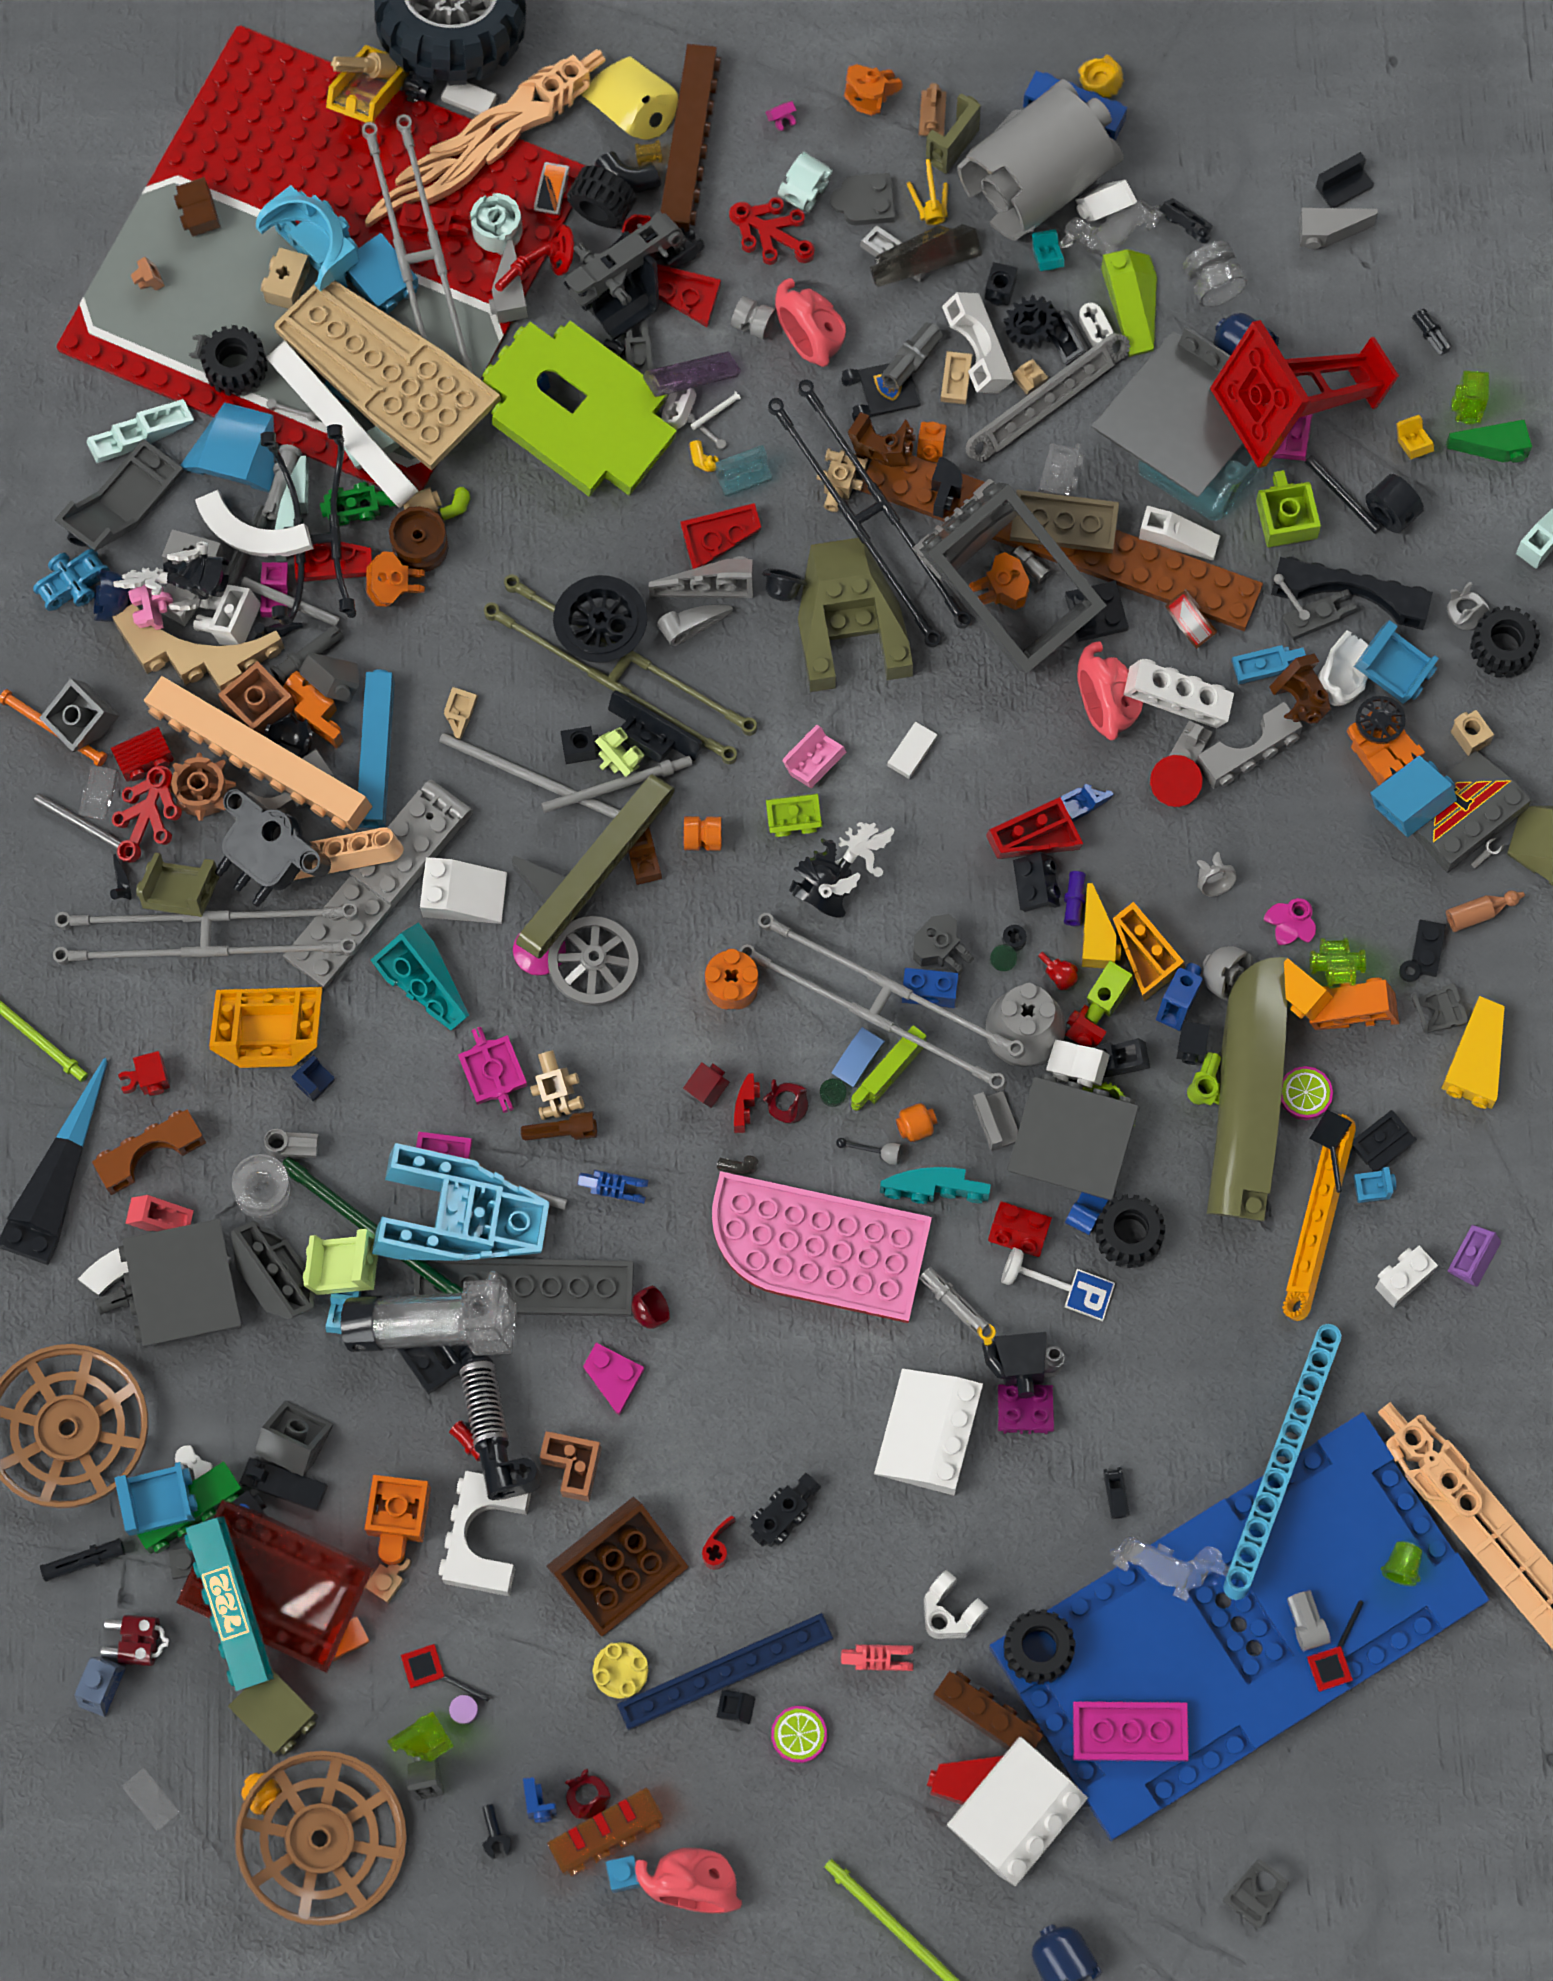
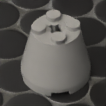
(1026, 1016)

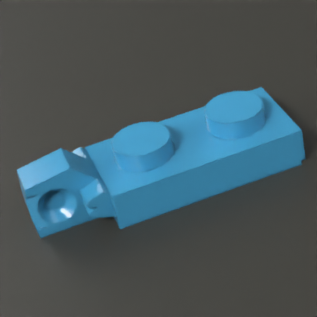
(1264, 663)

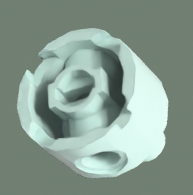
(805, 181)
(496, 221)

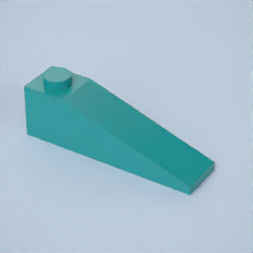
(419, 970)

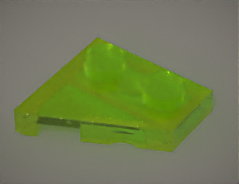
(423, 1739)

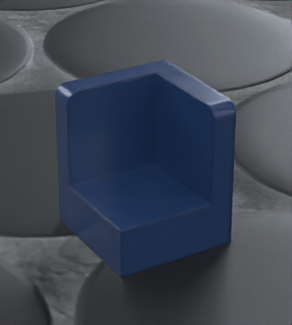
(312, 1078)

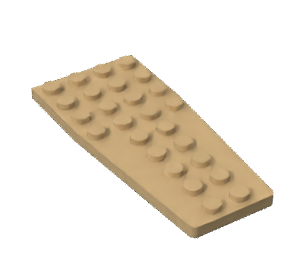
(387, 371)

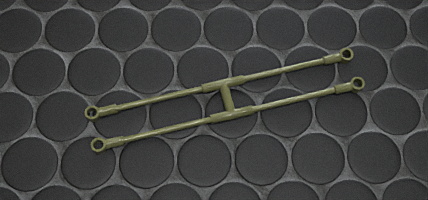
(611, 680)

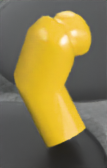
(701, 460)

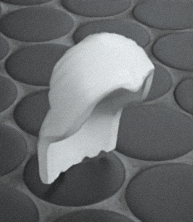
(1338, 675)

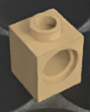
(1472, 742)

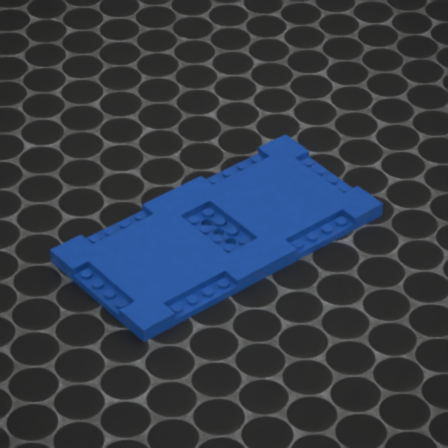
(1148, 1646)

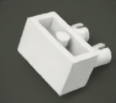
(233, 615)

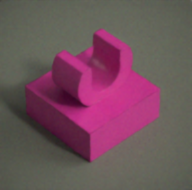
(780, 112)

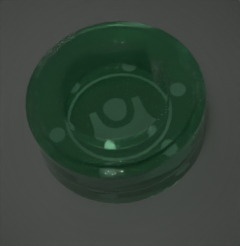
(832, 1092)

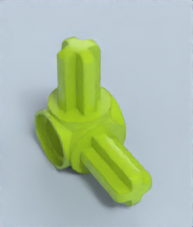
(1207, 1079)

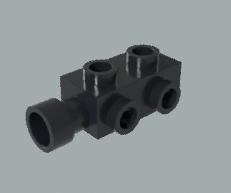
(781, 1516)

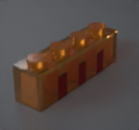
(606, 1831)

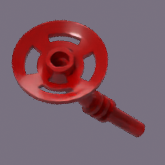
(556, 249)

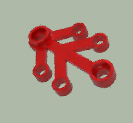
(769, 229)
(146, 811)

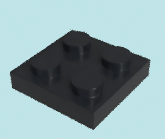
(1108, 620)

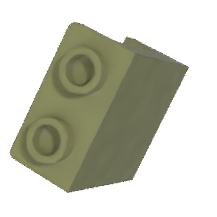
(946, 150)
(177, 887)
(274, 1714)

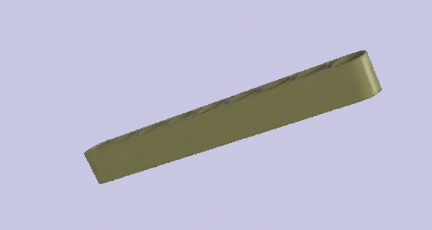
(595, 866)

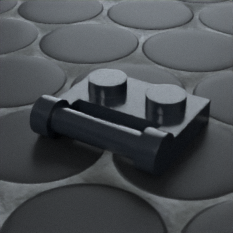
(428, 1368)

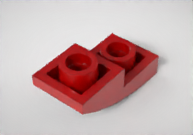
(746, 1098)

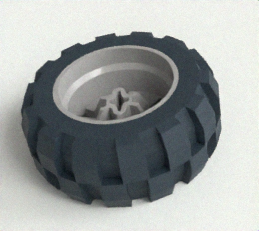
(450, 51)

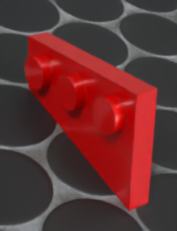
(718, 532)

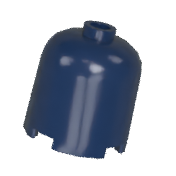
(1232, 329)
(1063, 1955)

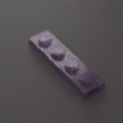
(691, 374)

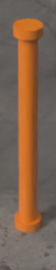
(6, 698)

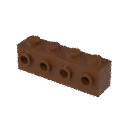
(985, 1714)

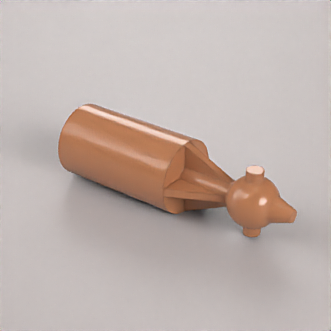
(1480, 910)

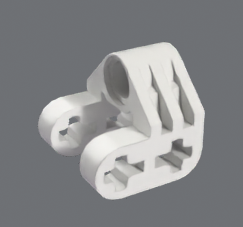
(969, 1620)

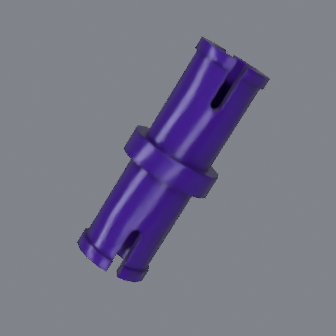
(1074, 898)

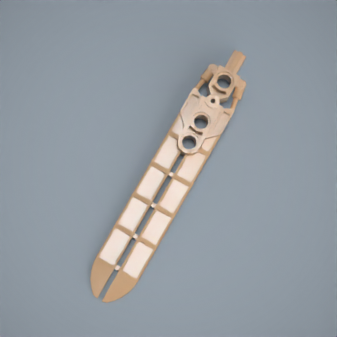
(1464, 1524)

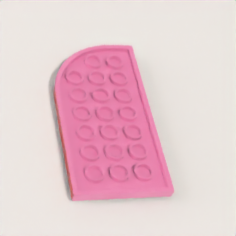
(820, 1246)

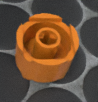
(731, 994)

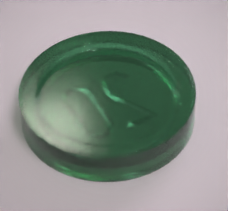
(1003, 957)

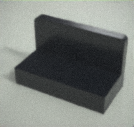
(1344, 181)

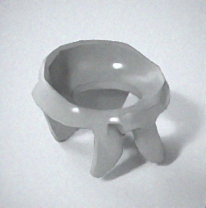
(1469, 617)
(1217, 878)

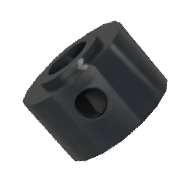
(1394, 503)

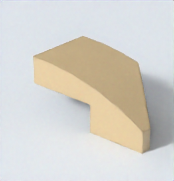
(459, 710)

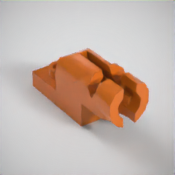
(315, 708)

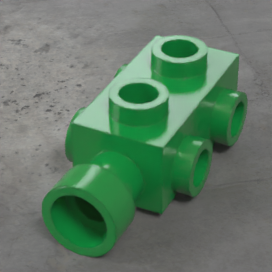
(352, 500)

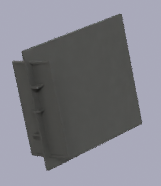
(1171, 414)

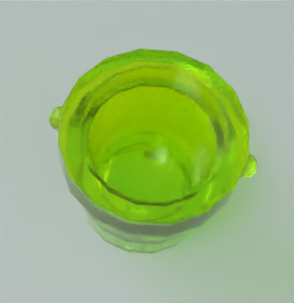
(1403, 1564)

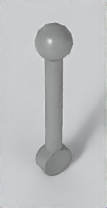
(272, 404)
(720, 443)
(1303, 614)

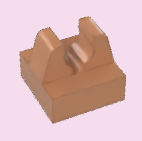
(147, 275)

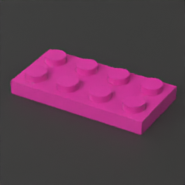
(1130, 1731)

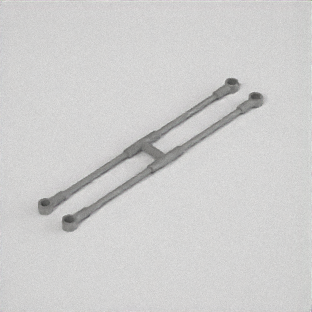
(434, 253)
(205, 948)
(888, 987)

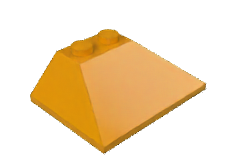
(266, 1025)

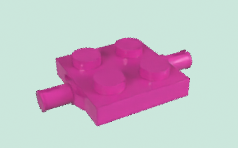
(492, 1069)

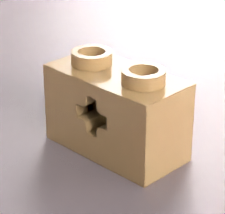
(285, 278)

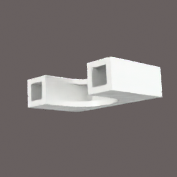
(462, 1566)

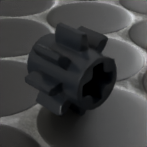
(416, 89)

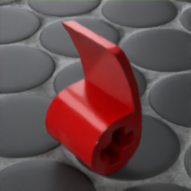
(712, 1544)

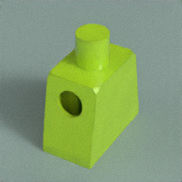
(1112, 982)

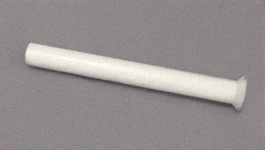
(716, 410)

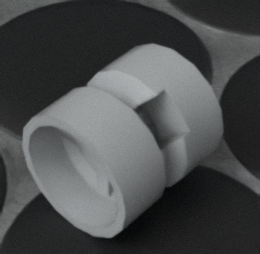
(753, 317)

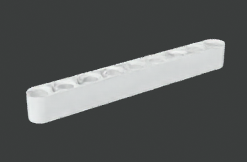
(331, 412)

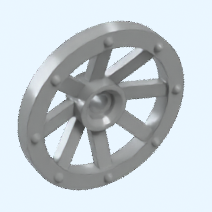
(590, 966)

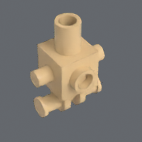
(842, 476)
(555, 1084)

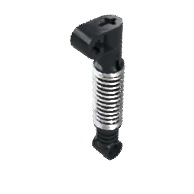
(490, 1436)

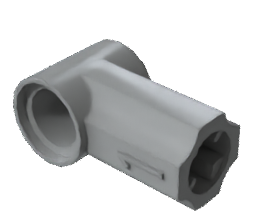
(295, 1144)
(1309, 1628)

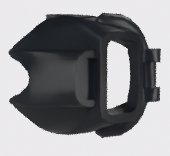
(291, 732)

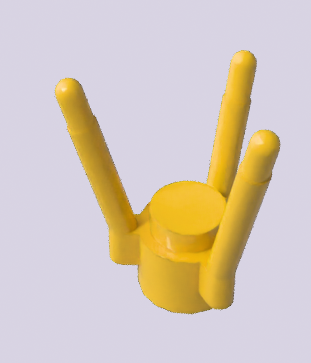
(934, 211)

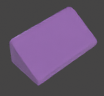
(1474, 1255)

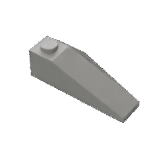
(717, 580)

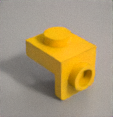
(1413, 437)

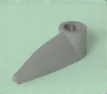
(688, 623)

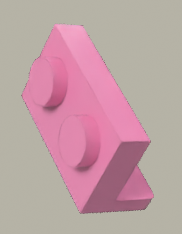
(813, 757)

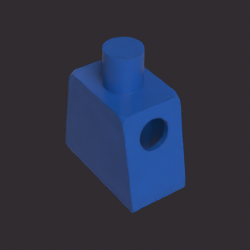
(1180, 996)

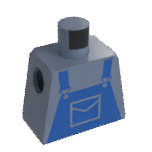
(99, 1685)

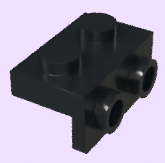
(1036, 881)

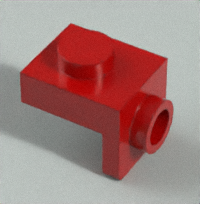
(1083, 1030)

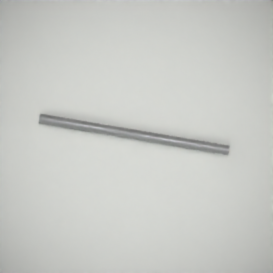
(524, 774)

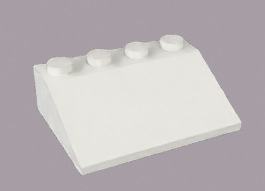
(929, 1430)
(1017, 1811)

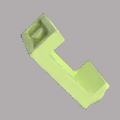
(340, 1264)

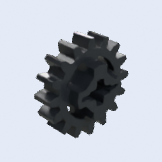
(1029, 324)

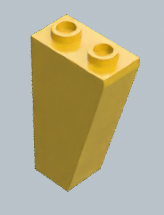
(1478, 1056)

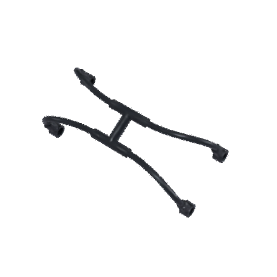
(347, 604)

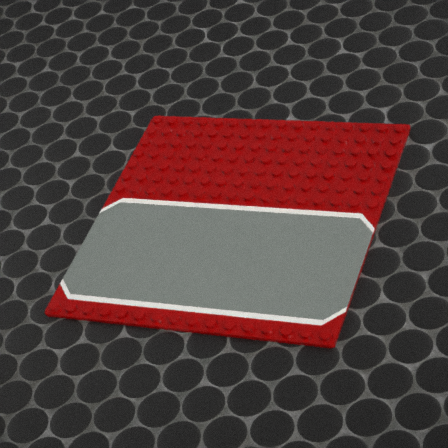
(251, 137)

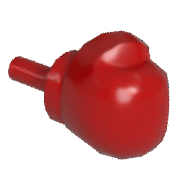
(1061, 973)

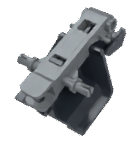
(623, 280)

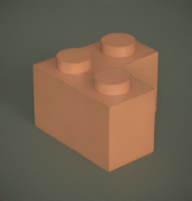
(579, 1460)

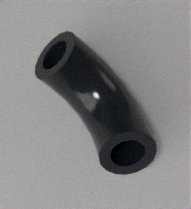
(639, 178)

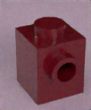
(707, 1084)

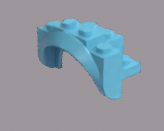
(319, 234)

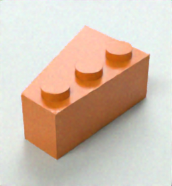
(1358, 1004)

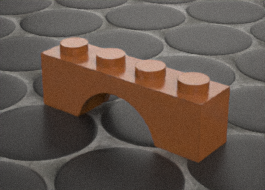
(118, 1166)

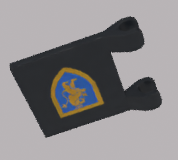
(879, 396)

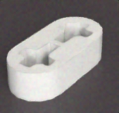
(1091, 328)
(680, 405)

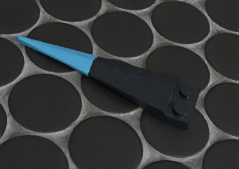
(40, 1211)

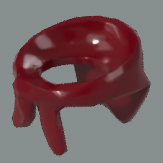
(796, 1110)
(593, 1808)

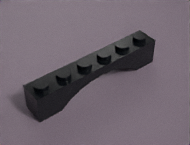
(1403, 603)

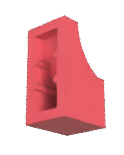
(156, 1214)

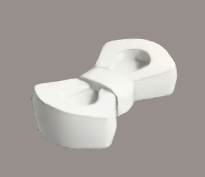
(187, 1457)

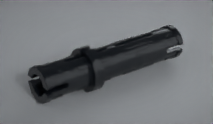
(53, 1570)

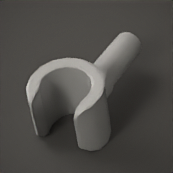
(1486, 853)

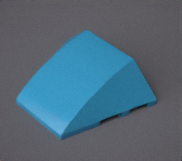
(233, 448)

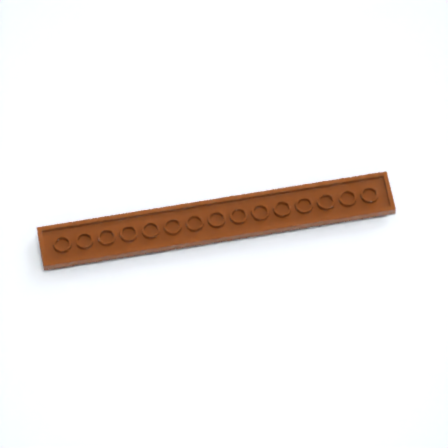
(1133, 565)

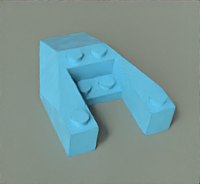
(475, 1214)

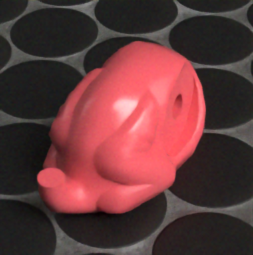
(809, 323)
(1102, 692)
(692, 1881)

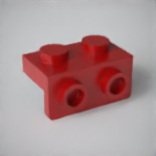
(1019, 1229)

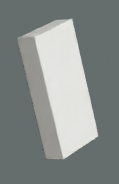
(469, 98)
(912, 750)

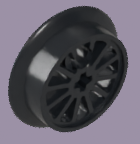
(607, 588)

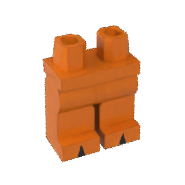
(1387, 758)

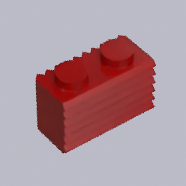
(142, 754)

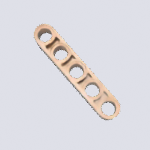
(358, 850)

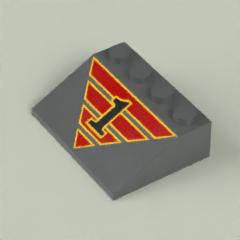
(1483, 807)

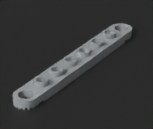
(1047, 397)

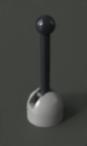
(890, 1152)

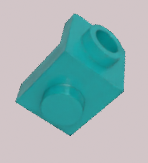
(1047, 250)

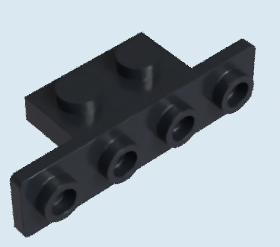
(650, 731)

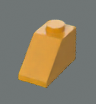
(1303, 992)

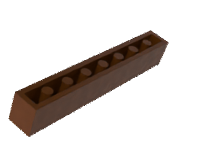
(689, 135)

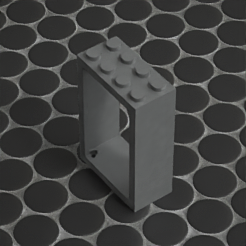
(955, 528)

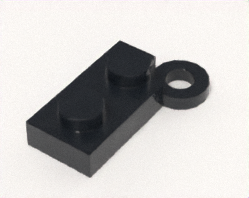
(1426, 951)

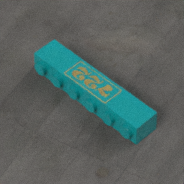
(229, 1603)

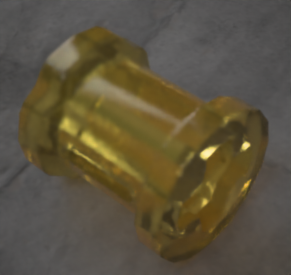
(648, 153)

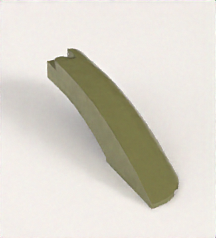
(1250, 1092)

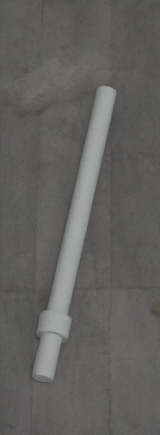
(664, 769)

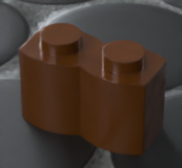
(197, 207)

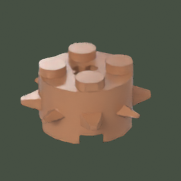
(186, 784)

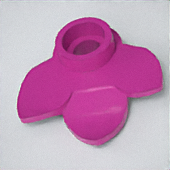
(1288, 924)

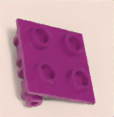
(1025, 1413)

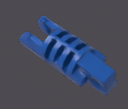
(612, 1185)

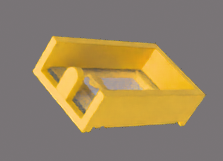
(361, 95)

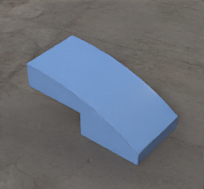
(858, 1057)

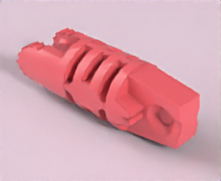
(877, 1657)

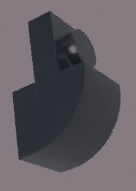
(948, 484)

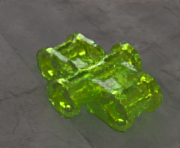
(1337, 962)

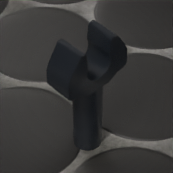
(494, 1833)

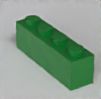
(209, 1491)

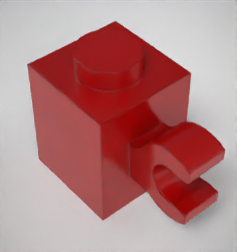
(149, 1074)

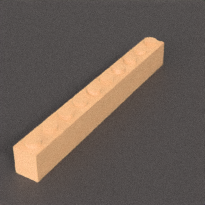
(258, 754)

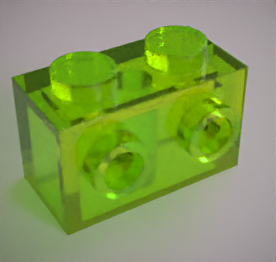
(1471, 397)

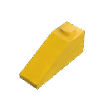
(1098, 935)

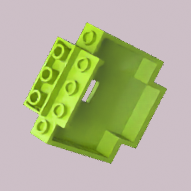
(610, 432)

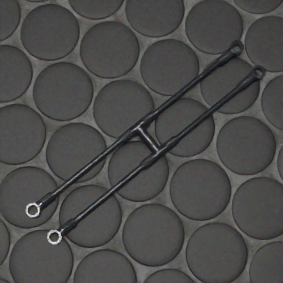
(856, 521)

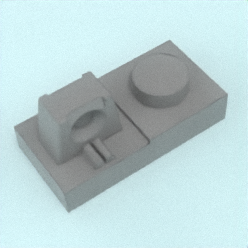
(1192, 741)

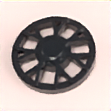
(1380, 719)

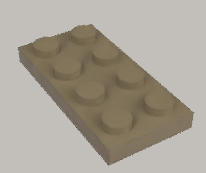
(1069, 521)

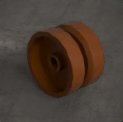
(419, 538)

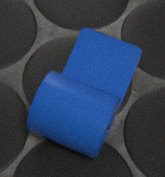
(1085, 1213)

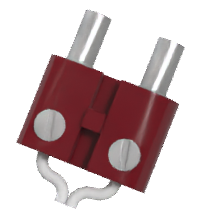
(137, 1641)

